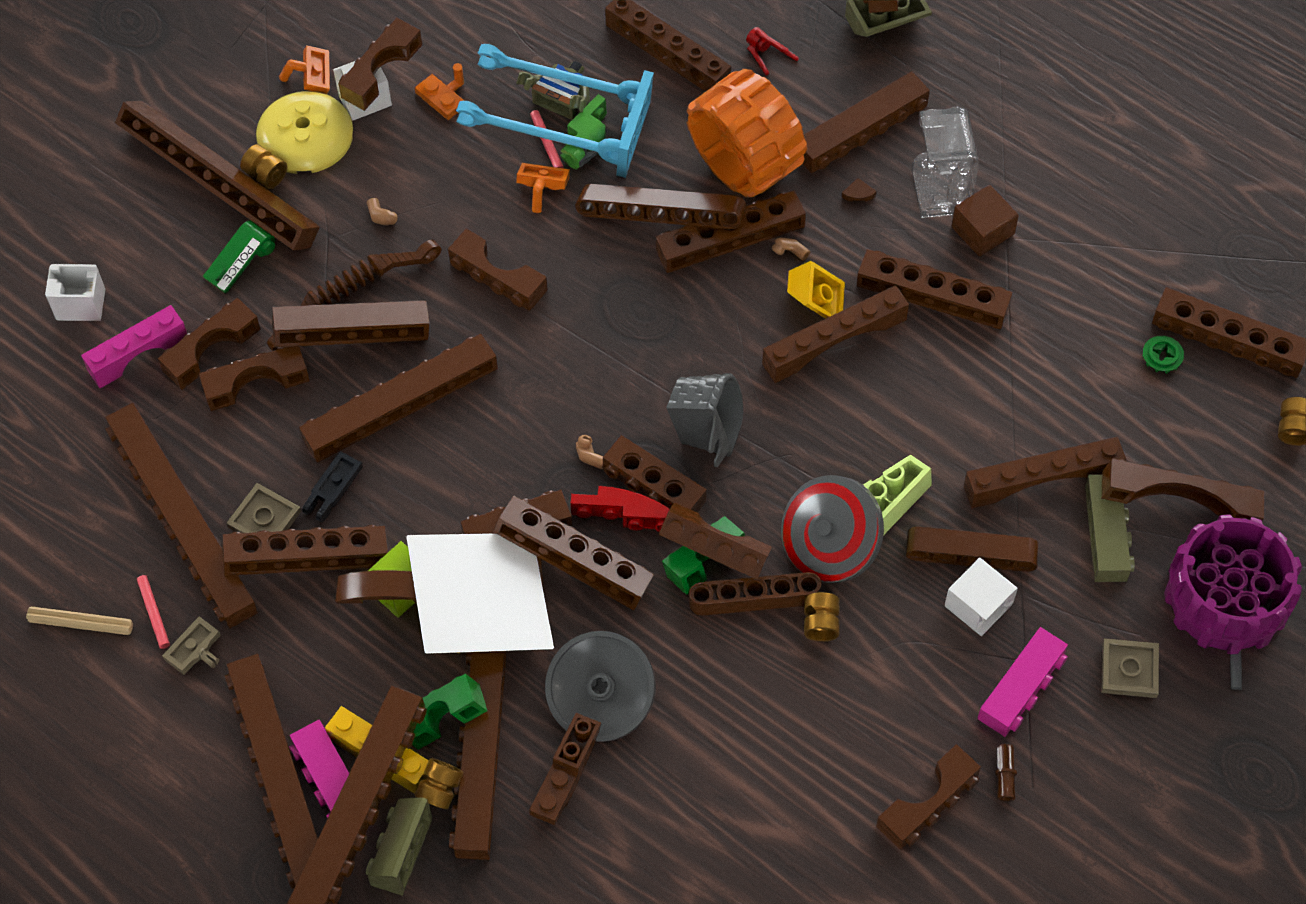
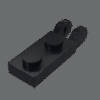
(332, 485)

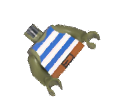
(556, 94)

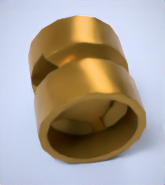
(263, 166)
(1293, 422)
(821, 617)
(438, 783)

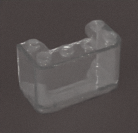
(951, 164)

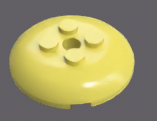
(306, 131)

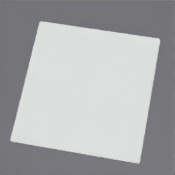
(478, 594)

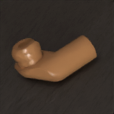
(380, 215)
(782, 244)
(586, 452)

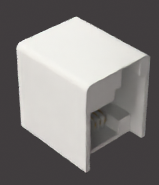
(381, 102)
(75, 292)
(980, 596)

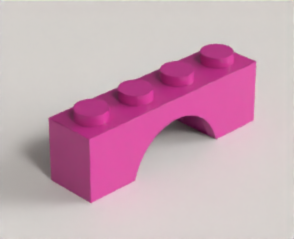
(110, 358)

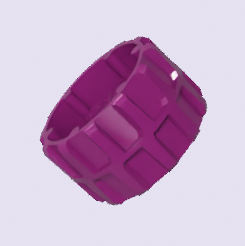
(1236, 543)

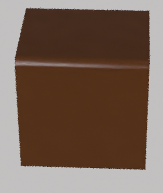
(984, 220)

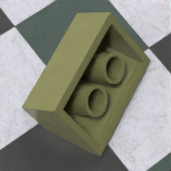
(868, 23)
(400, 845)

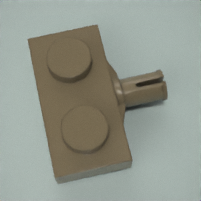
(193, 647)

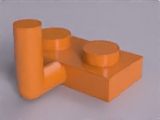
(315, 69)
(442, 96)
(540, 177)

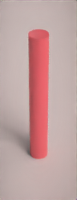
(548, 144)
(153, 612)

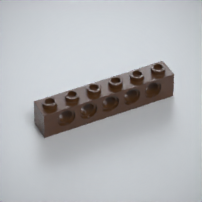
(666, 43)
(722, 241)
(942, 298)
(1225, 321)
(295, 559)
(578, 564)

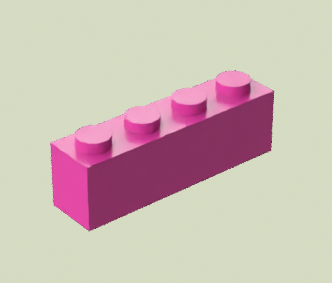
(1022, 682)
(320, 761)

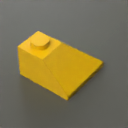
(816, 289)

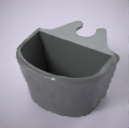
(707, 412)

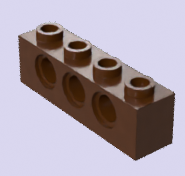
(626, 453)

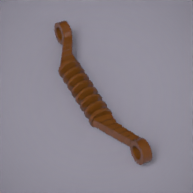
(377, 264)

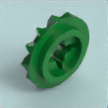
(1155, 346)

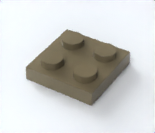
(263, 511)
(1130, 668)

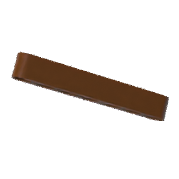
(661, 206)

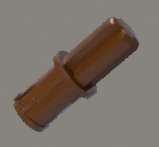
(1006, 772)

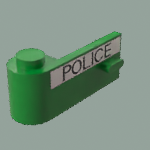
(238, 253)

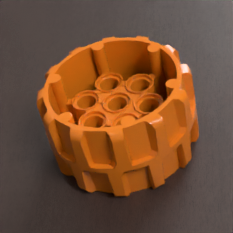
(746, 132)

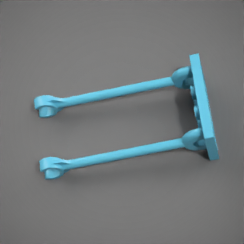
(612, 150)

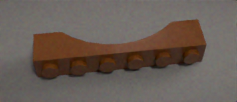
(798, 349)
(1001, 480)
(1129, 481)

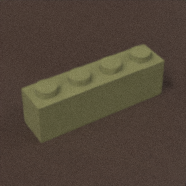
(1108, 535)

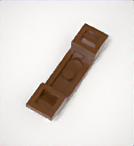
(375, 585)

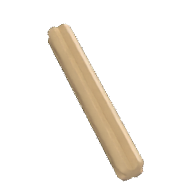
(79, 620)

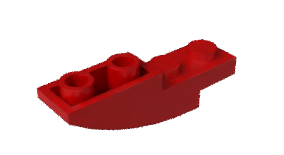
(612, 503)

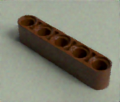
(966, 547)
(744, 601)

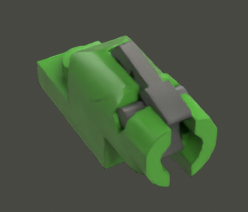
(586, 126)

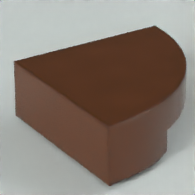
(858, 191)

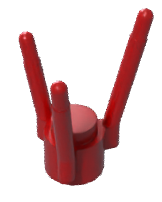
(760, 41)

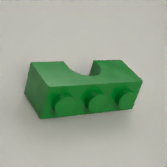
(685, 566)
(460, 697)

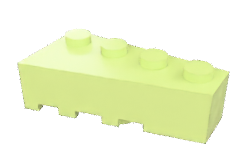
(900, 488)

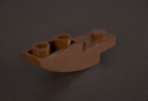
(566, 769)

